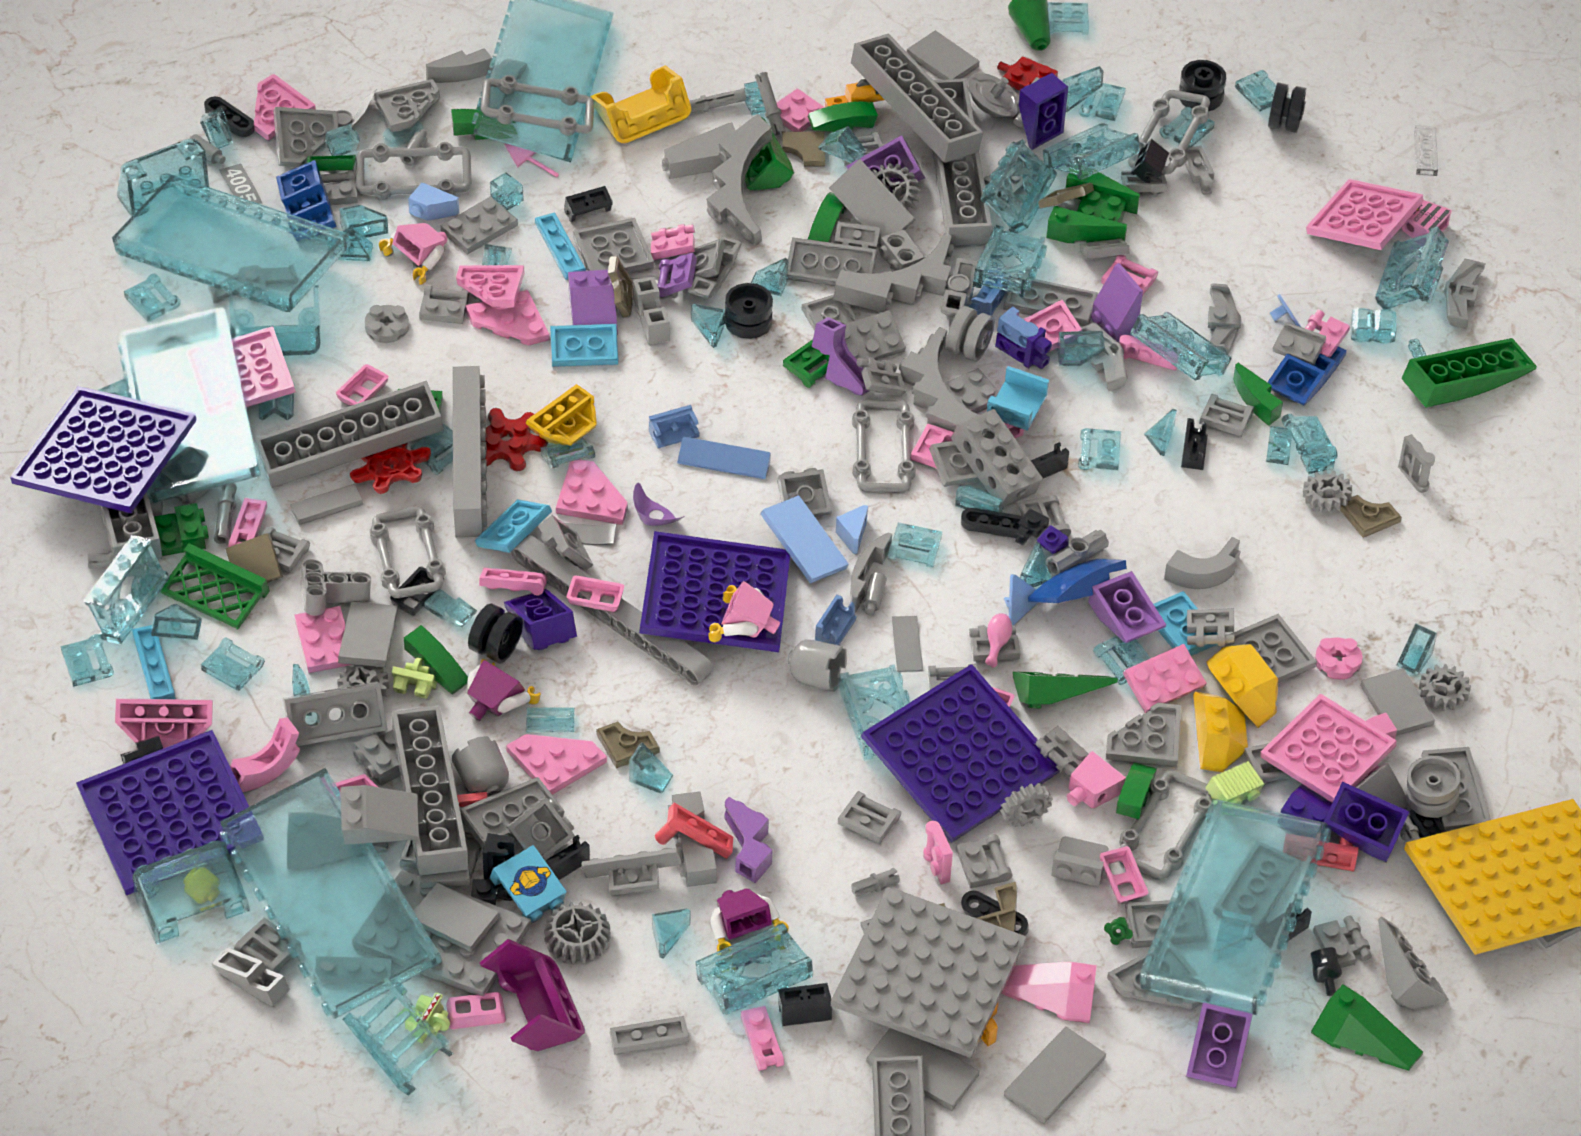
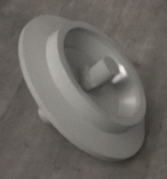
(993, 95)

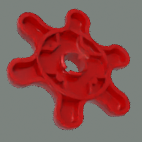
(517, 446)
(379, 467)

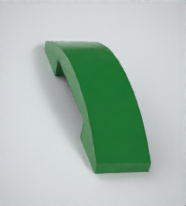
(826, 218)

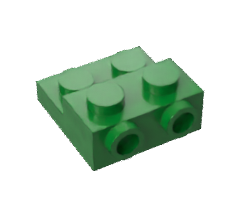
(181, 528)

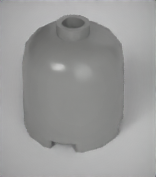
(817, 663)
(481, 766)

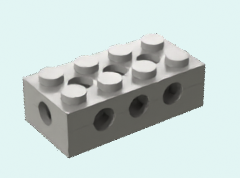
(996, 458)
(347, 725)

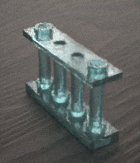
(374, 1042)

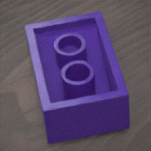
(1043, 109)
(544, 619)
(1307, 804)
(1366, 821)

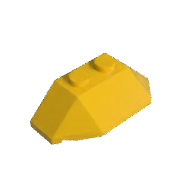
(566, 417)
(1247, 681)
(1219, 731)

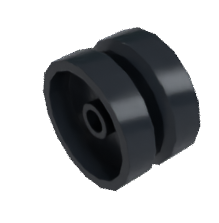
(1205, 79)
(1291, 108)
(748, 310)
(495, 633)

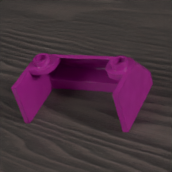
(541, 994)

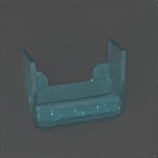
(293, 339)

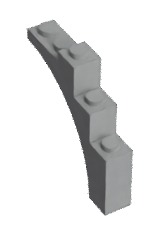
(737, 154)
(879, 289)
(929, 389)

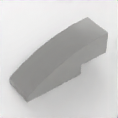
(459, 67)
(251, 976)

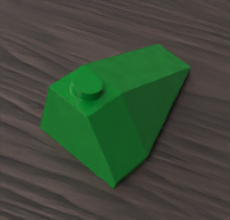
(769, 167)
(1044, 688)
(1357, 1025)

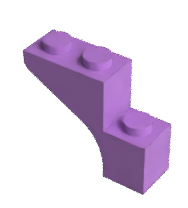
(842, 365)
(749, 829)

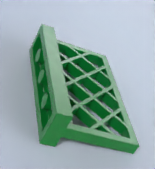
(227, 573)

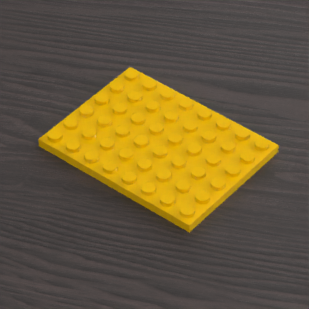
(1507, 875)

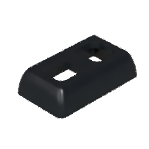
(417, 578)

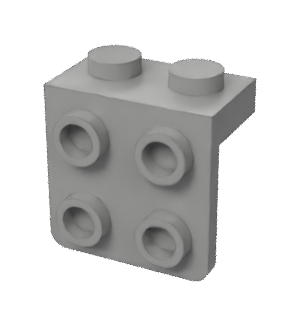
(1079, 861)

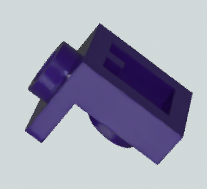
(1053, 540)

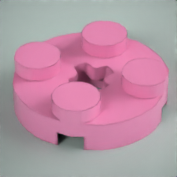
(1341, 647)

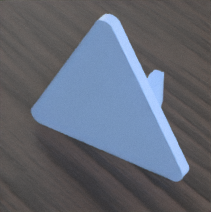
(1282, 310)
(1018, 598)

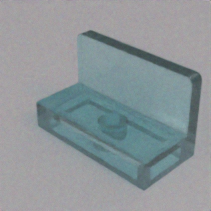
(281, 406)
(975, 498)

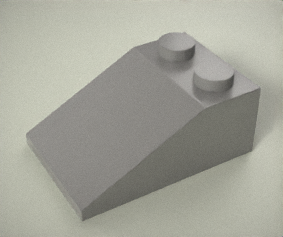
(378, 815)

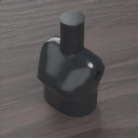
(1326, 968)

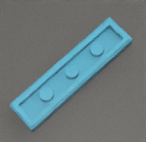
(559, 244)
(153, 664)

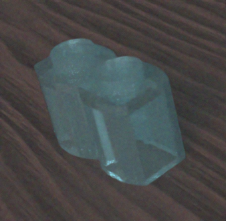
(1373, 326)

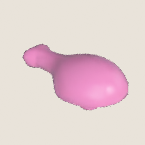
(999, 633)

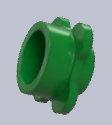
(1119, 923)

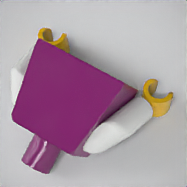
(496, 691)
(741, 914)

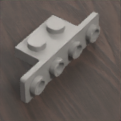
(634, 871)

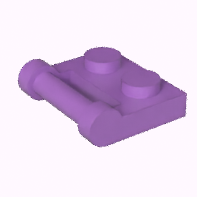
(681, 277)

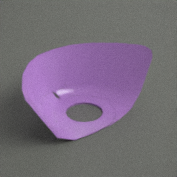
(645, 505)

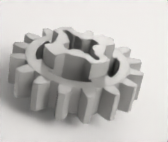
(1327, 491)
(364, 674)
(1444, 687)
(1026, 805)

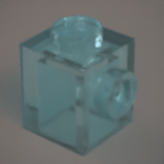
(342, 140)
(506, 191)
(1318, 455)

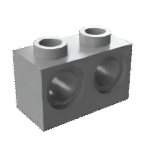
(899, 250)

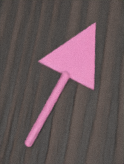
(521, 155)

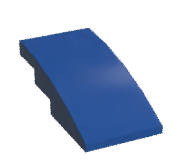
(305, 194)
(1302, 380)
(1076, 581)

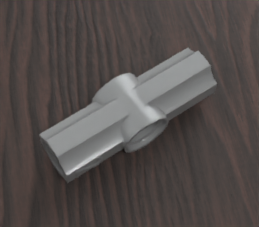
(1077, 551)

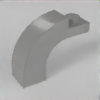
(955, 300)
(1203, 572)

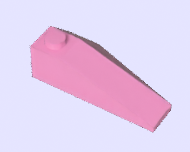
(1057, 987)

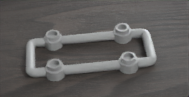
(568, 96)
(1161, 109)
(381, 153)
(861, 467)
(389, 576)
(1159, 791)

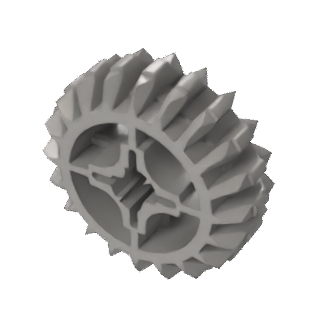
(907, 187)
(565, 942)

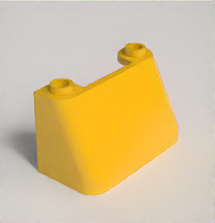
(646, 111)

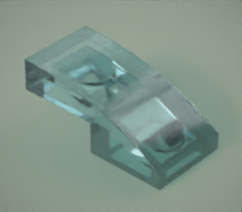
(1279, 445)
(451, 610)
(300, 683)

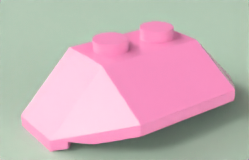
(167, 718)

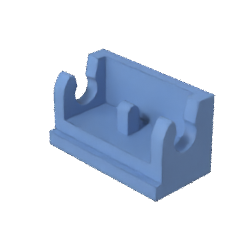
(987, 300)
(673, 425)
(835, 622)

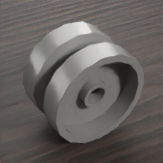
(970, 333)
(1433, 786)

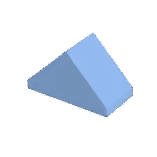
(851, 527)

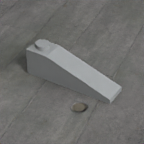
(1405, 971)

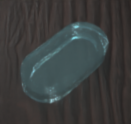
(396, 139)

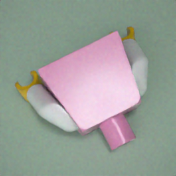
(419, 244)
(745, 615)

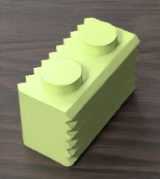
(1236, 784)

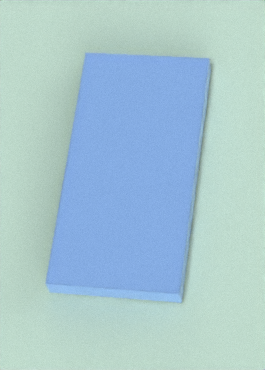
(804, 539)

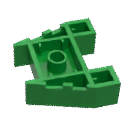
(1098, 213)

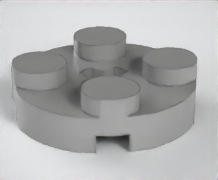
(386, 313)

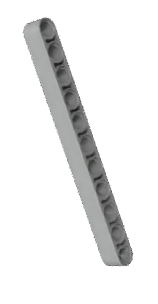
(626, 621)

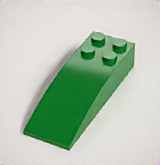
(1466, 371)

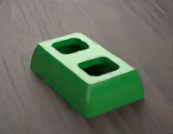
(334, 162)

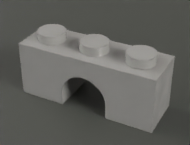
(651, 314)

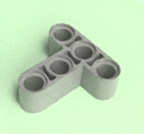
(331, 587)

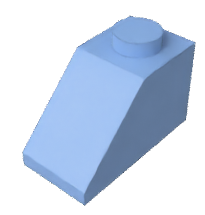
(432, 203)

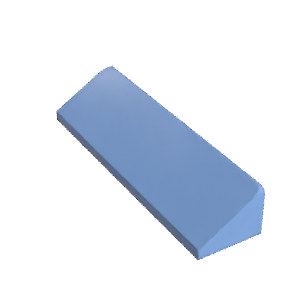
(724, 457)

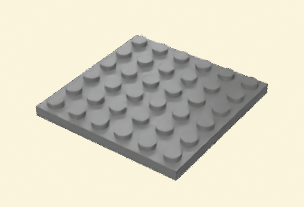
(928, 971)

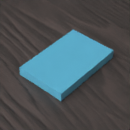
(584, 345)
(513, 526)
(1174, 613)

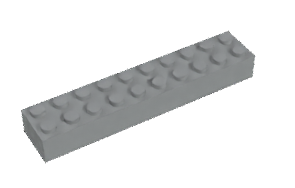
(962, 183)

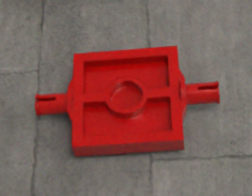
(1024, 72)

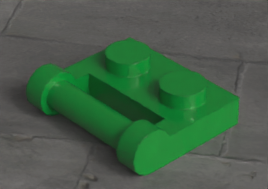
(804, 360)

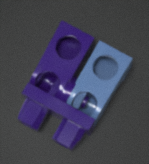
(1022, 340)

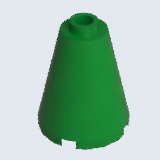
(1032, 21)

